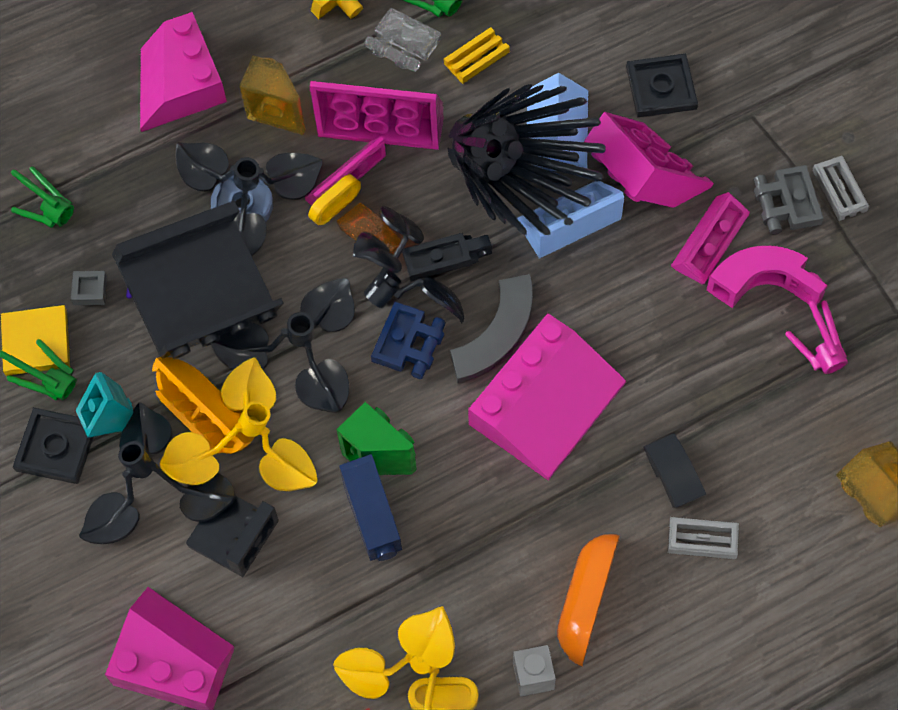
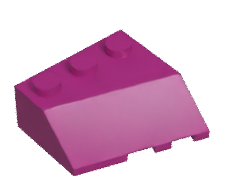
(177, 74)
(643, 164)
(169, 655)

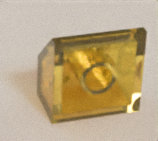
(271, 96)
(874, 482)

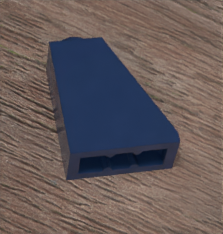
(370, 508)

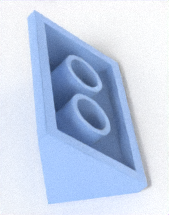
(573, 91)
(604, 210)

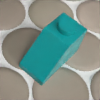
(104, 407)

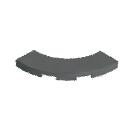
(501, 335)

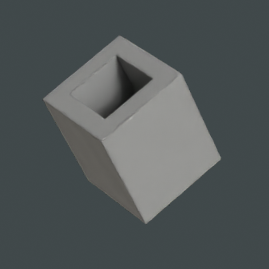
(534, 670)

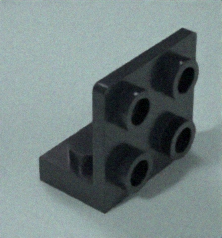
(235, 535)

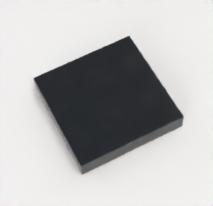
(661, 85)
(53, 446)

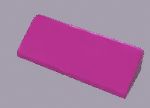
(356, 166)
(711, 238)

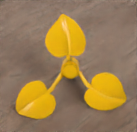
(250, 391)
(428, 646)

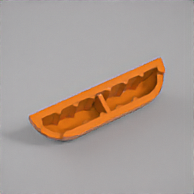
(585, 596)

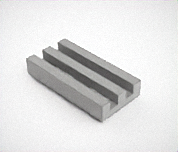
(835, 203)
(703, 550)

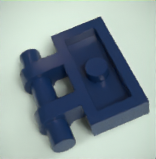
(399, 335)

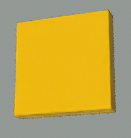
(24, 328)

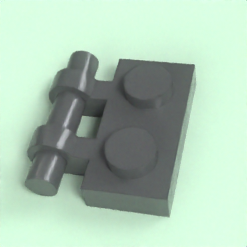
(798, 199)

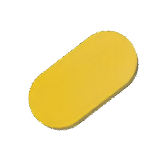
(334, 200)
(449, 692)

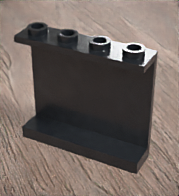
(194, 281)

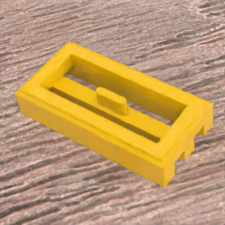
(473, 52)

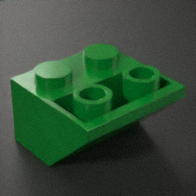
(369, 433)

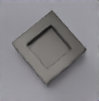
(89, 288)

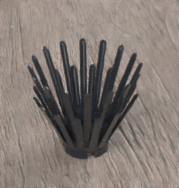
(495, 148)

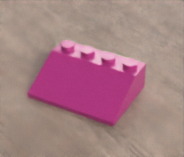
(371, 112)
(546, 397)

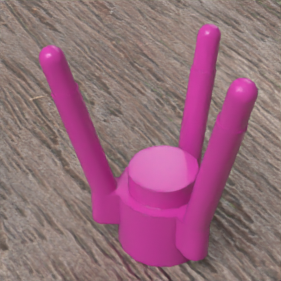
(829, 354)

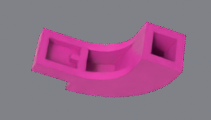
(764, 266)

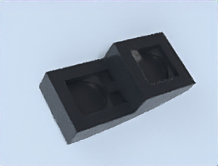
(675, 470)

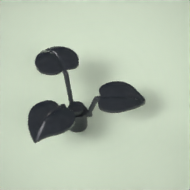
(291, 174)
(387, 282)
(322, 385)
(112, 515)

